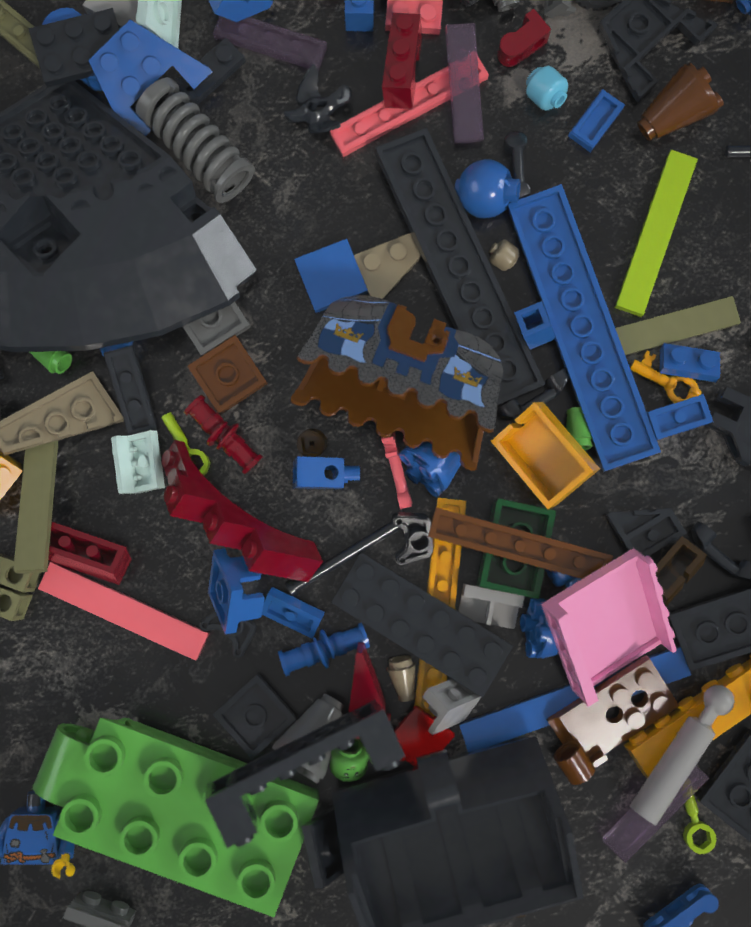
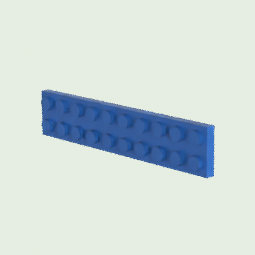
(583, 328)

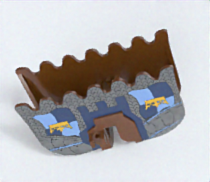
(378, 374)

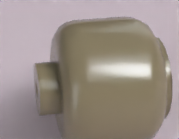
(503, 255)

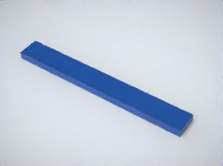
(533, 712)

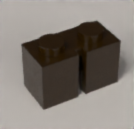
(678, 567)

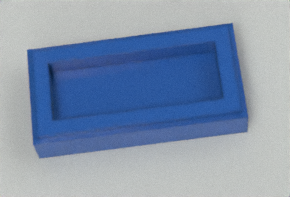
(596, 120)

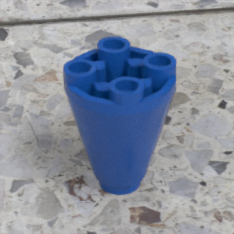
(429, 470)
(537, 631)

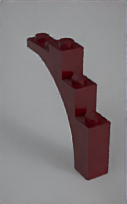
(227, 525)

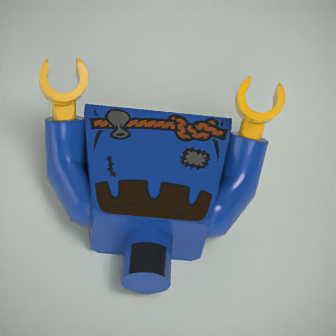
(29, 837)

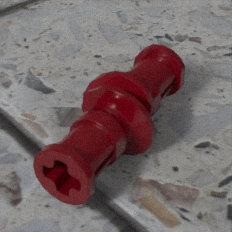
(223, 434)

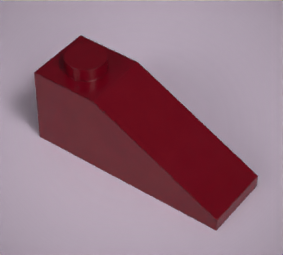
(365, 682)

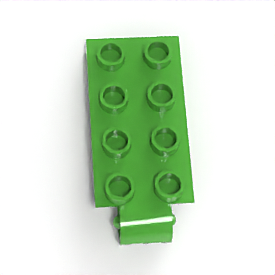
(144, 803)

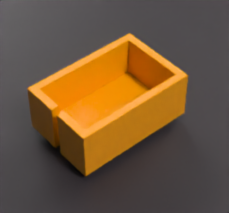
(545, 454)

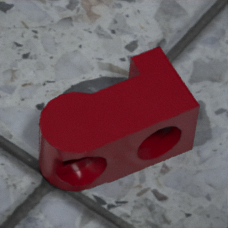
(525, 41)

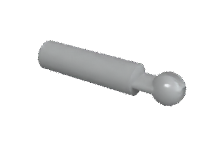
(681, 756)

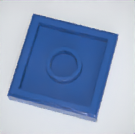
(330, 274)

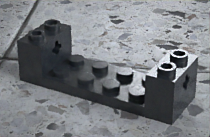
(228, 794)

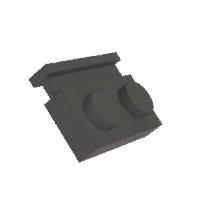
(93, 911)

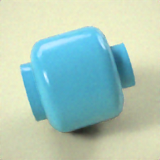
(546, 87)

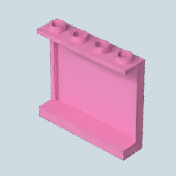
(608, 621)

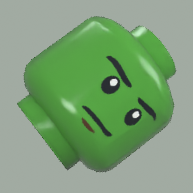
(349, 763)

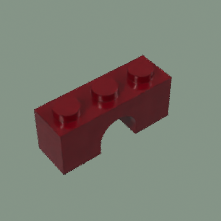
(401, 58)

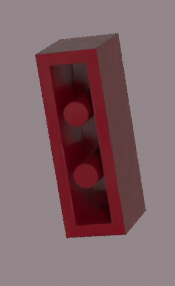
(88, 554)

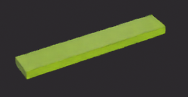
(656, 233)

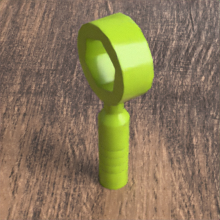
(178, 434)
(694, 825)

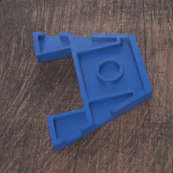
(133, 63)

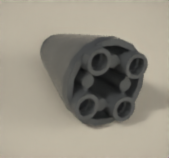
(317, 715)

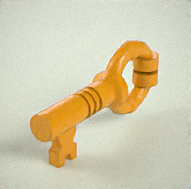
(669, 383)

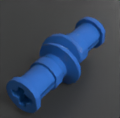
(323, 649)

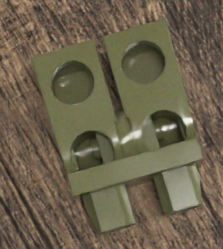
(13, 602)

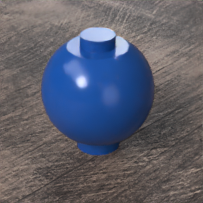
(487, 188)

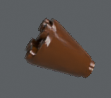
(680, 103)

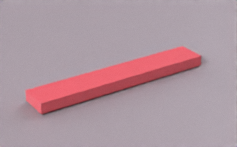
(380, 120)
(123, 610)

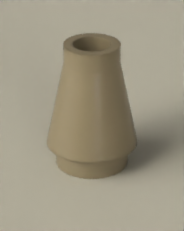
(402, 675)

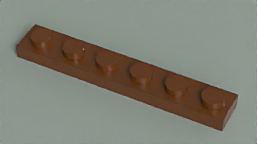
(516, 544)

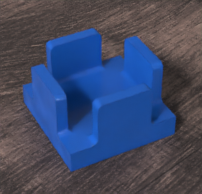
(227, 592)

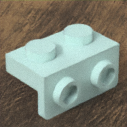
(137, 462)

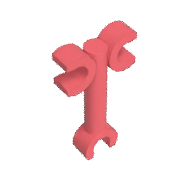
(392, 451)

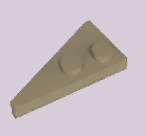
(387, 264)

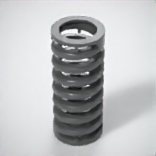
(204, 144)

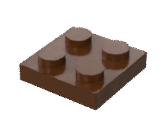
(227, 374)

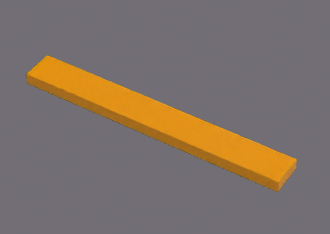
(442, 585)

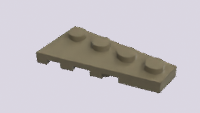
(62, 414)

